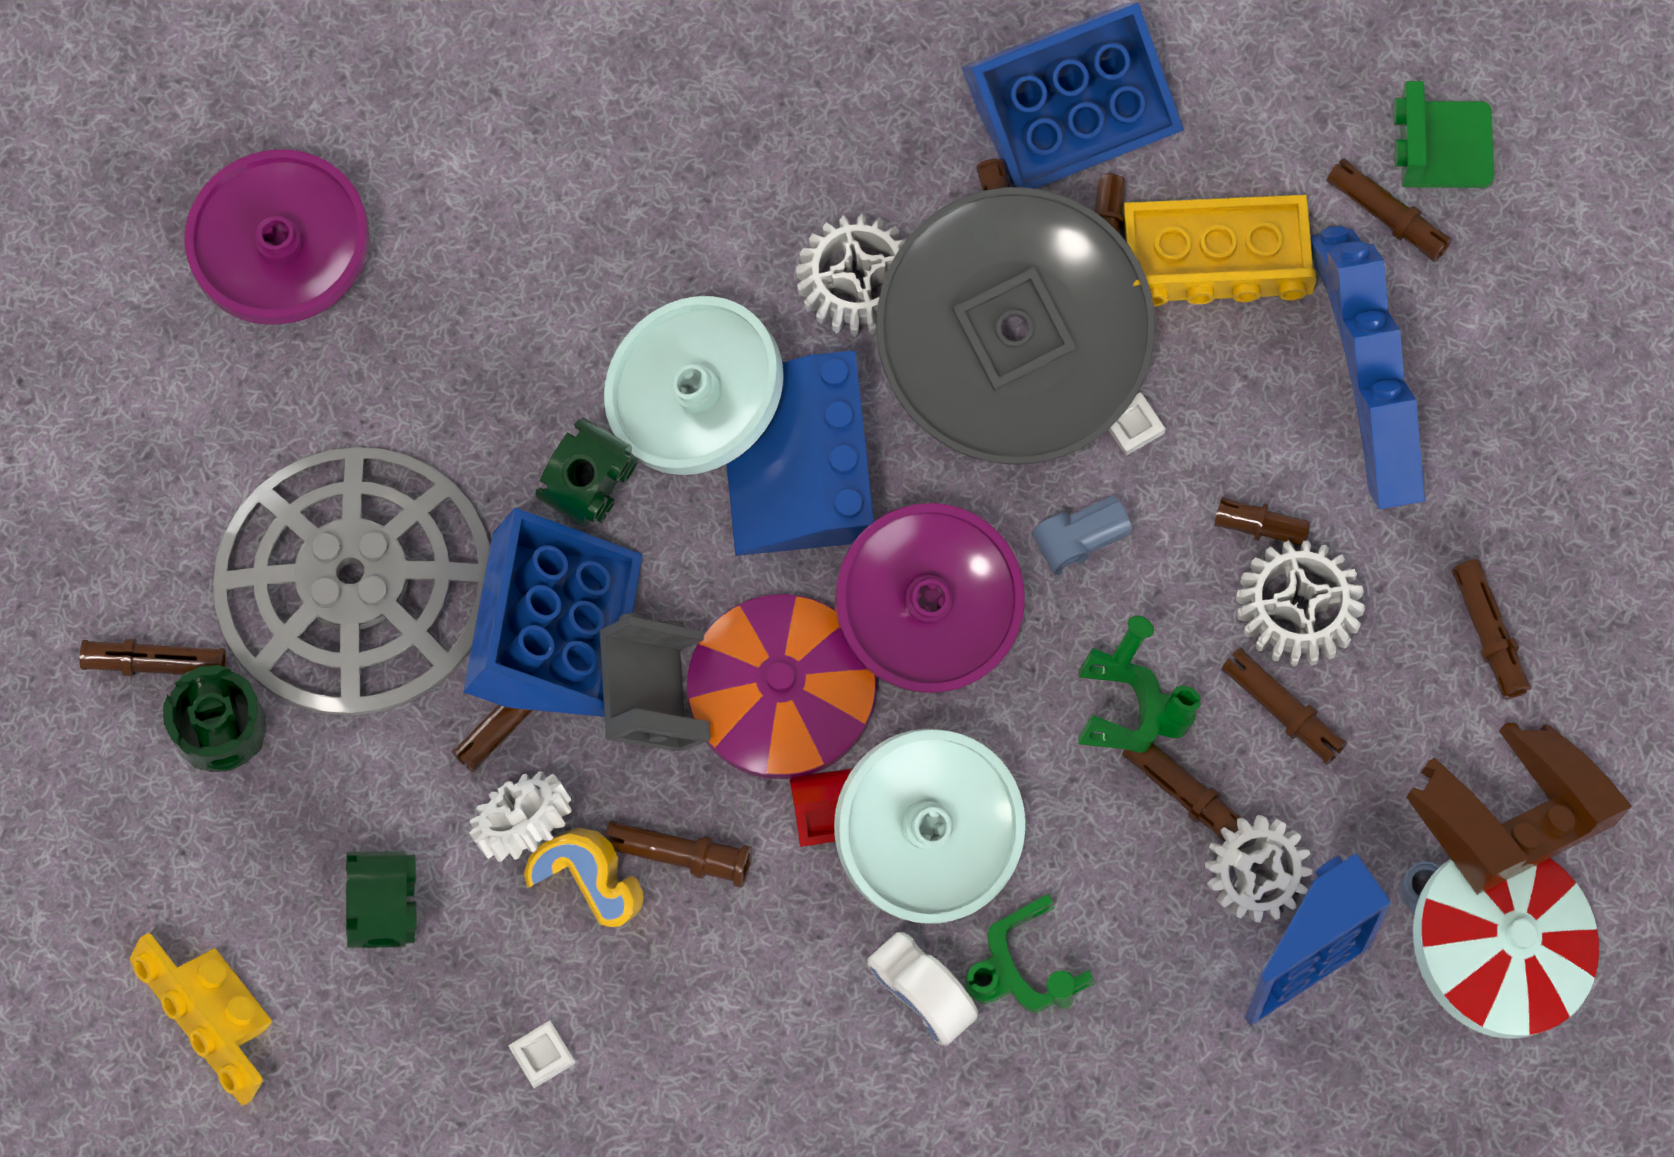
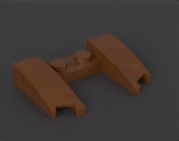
(1491, 852)

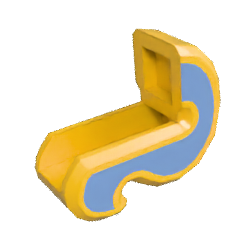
(594, 868)

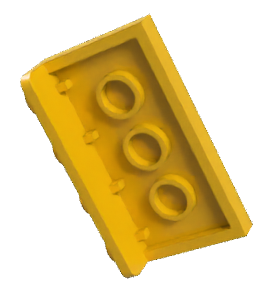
(1222, 248)

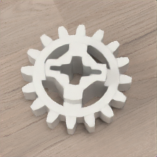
(520, 816)
(1252, 885)

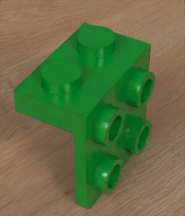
(1442, 141)

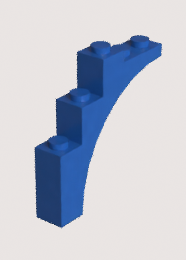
(1373, 352)

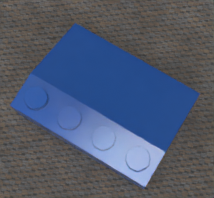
(1074, 97)
(809, 468)
(544, 613)
(1327, 932)

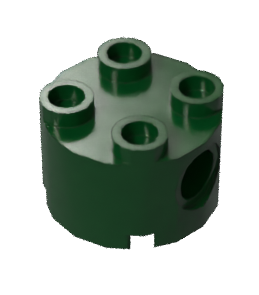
(563, 475)
(214, 719)
(378, 899)

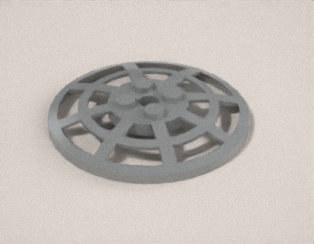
(356, 604)

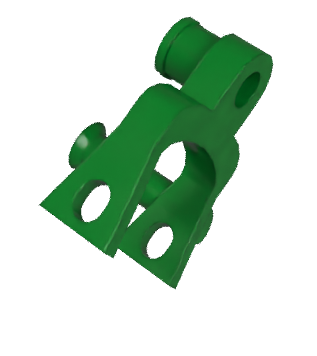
(1159, 712)
(1006, 978)

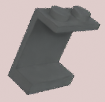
(646, 683)

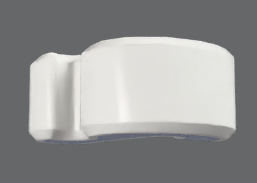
(924, 987)

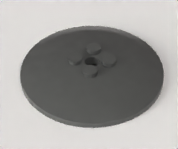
(1029, 260)

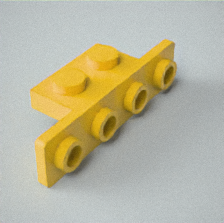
(209, 1008)

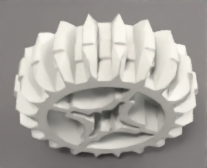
(839, 279)
(1306, 640)

